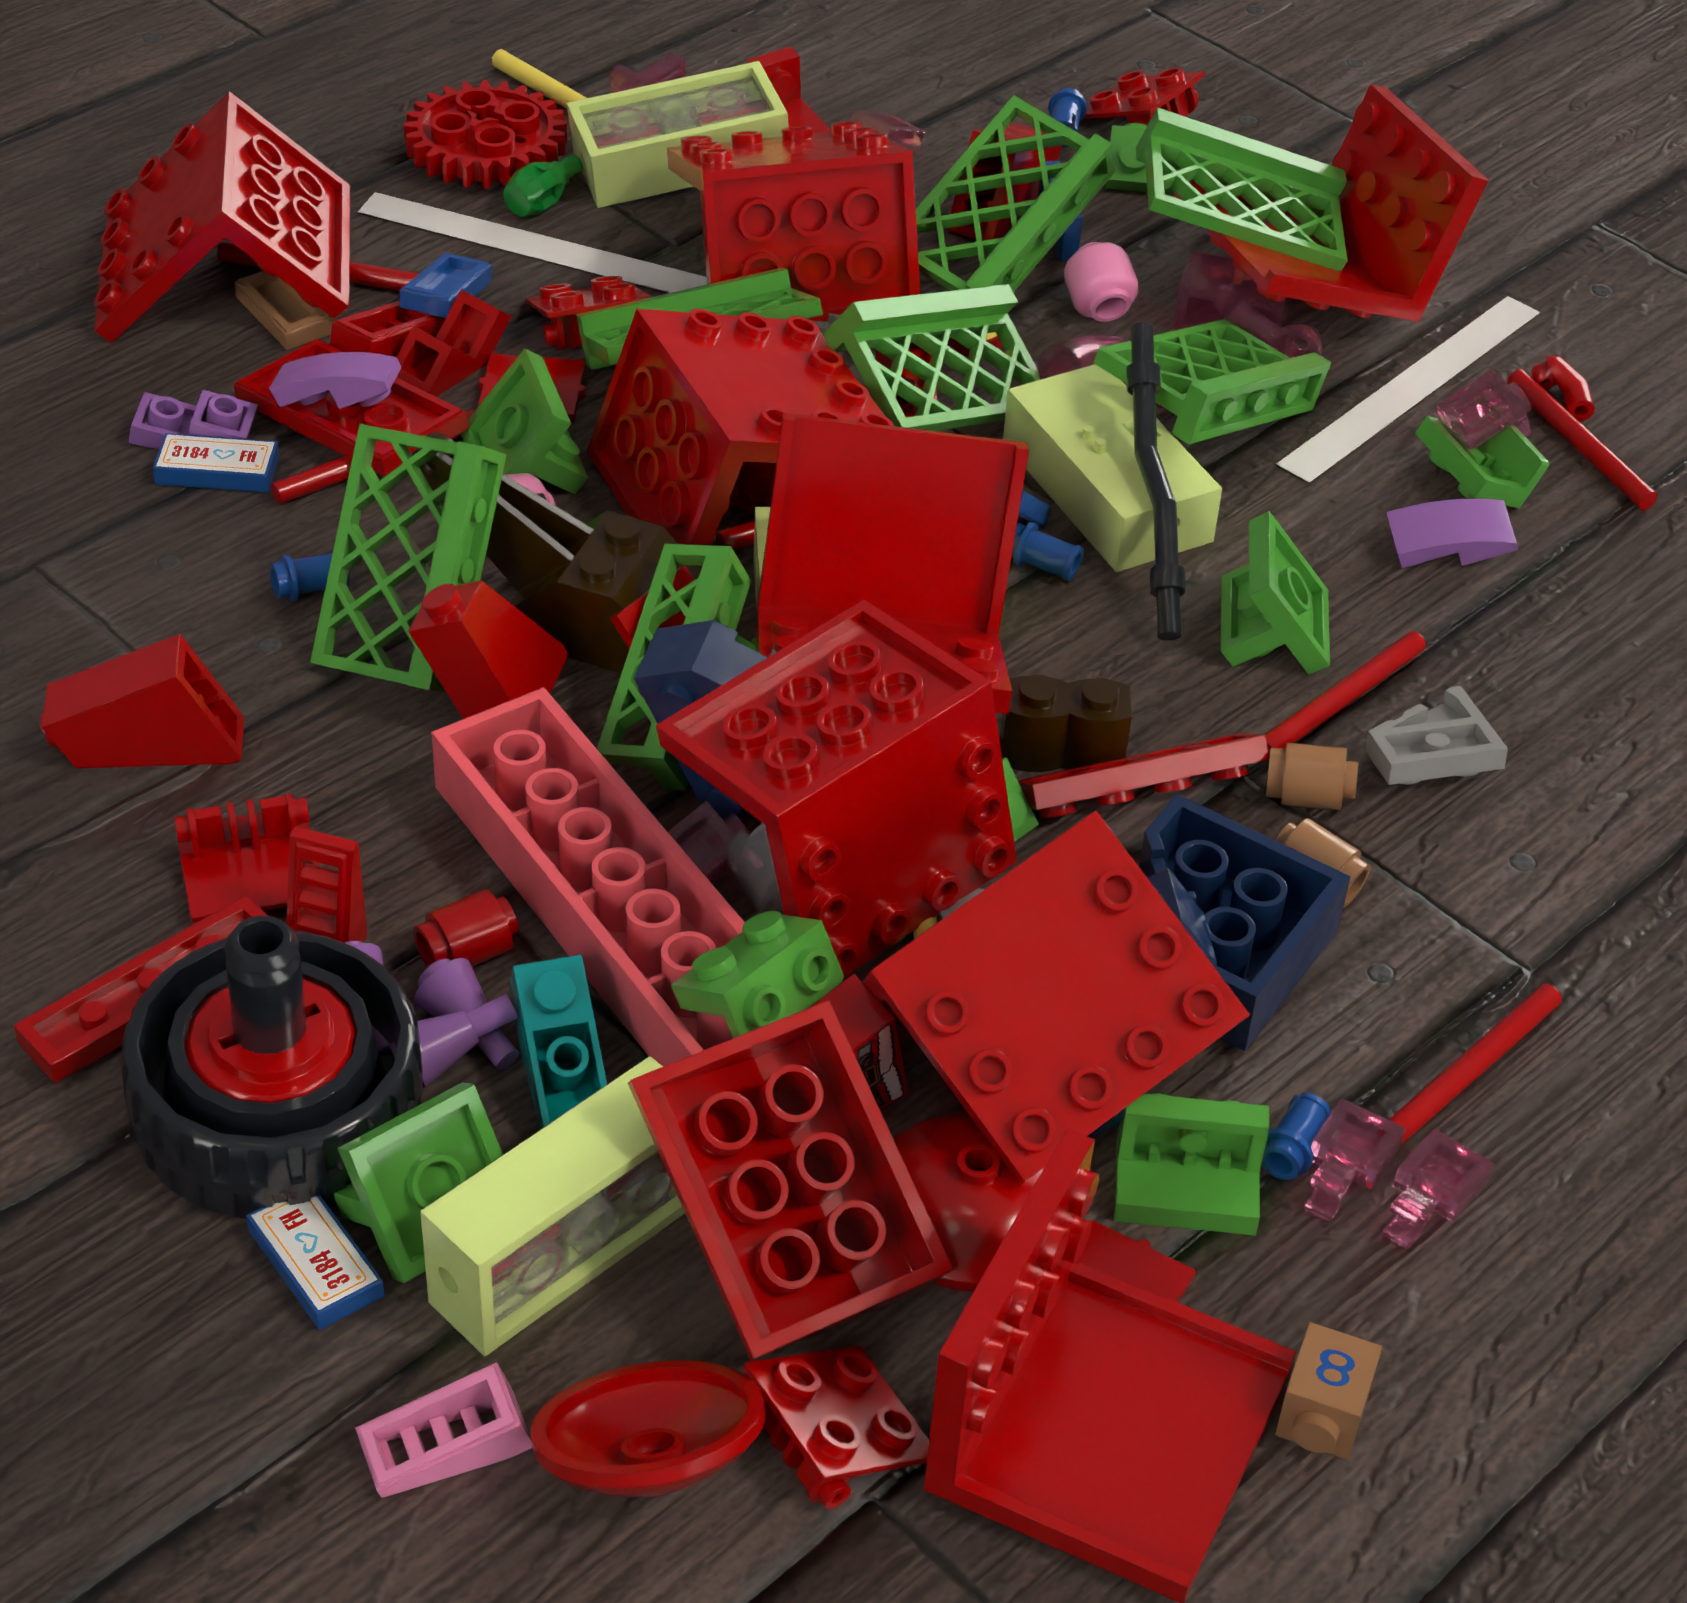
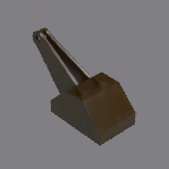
(566, 570)

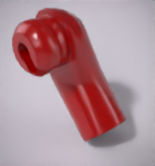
(1570, 382)

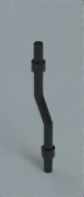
(1167, 576)

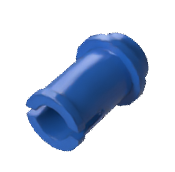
(1068, 108)
(1045, 552)
(300, 575)
(1289, 1145)

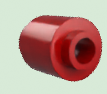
(468, 928)

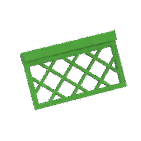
(1235, 166)
(1042, 219)
(761, 293)
(929, 323)
(1223, 379)
(455, 555)

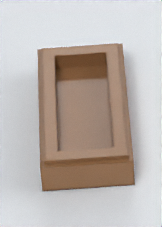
(282, 310)

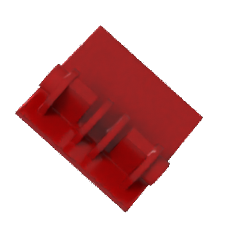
(1140, 95)
(563, 304)
(238, 853)
(835, 1419)

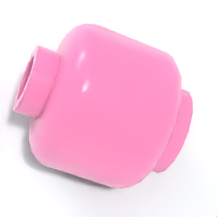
(1101, 281)

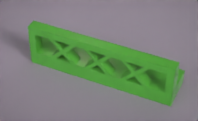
(713, 596)

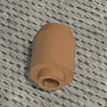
(1311, 776)
(1329, 849)

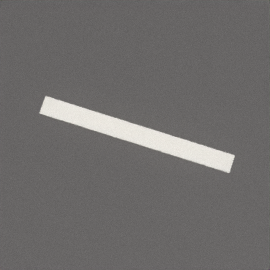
(530, 244)
(1407, 389)

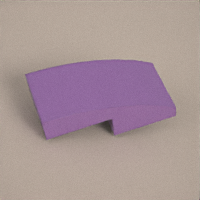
(346, 375)
(213, 416)
(1441, 528)

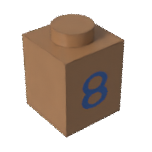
(1328, 1391)

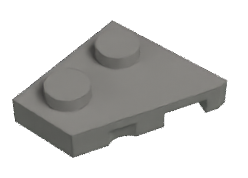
(1436, 742)

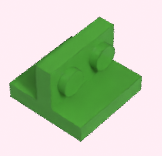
(529, 425)
(1274, 602)
(1190, 1163)
(412, 1165)

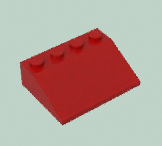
(790, 1180)

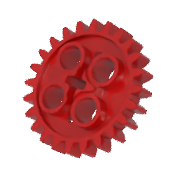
(483, 132)

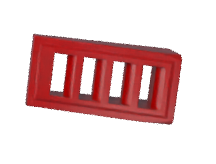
(381, 329)
(323, 898)

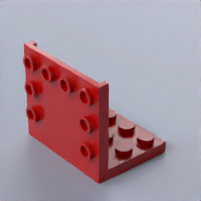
(233, 182)
(808, 202)
(1398, 212)
(701, 399)
(893, 520)
(866, 769)
(1057, 995)
(1094, 1401)

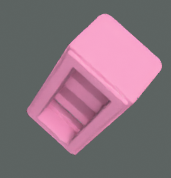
(453, 1456)

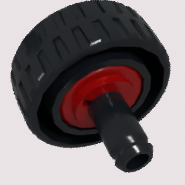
(264, 1064)

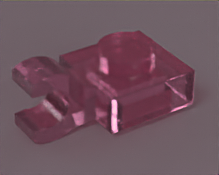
(1350, 1148)
(1435, 1178)

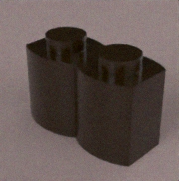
(1065, 723)

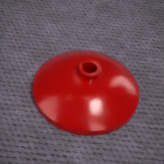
(964, 1205)
(648, 1427)

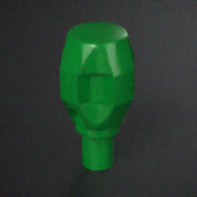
(539, 185)

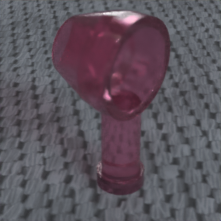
(1279, 338)

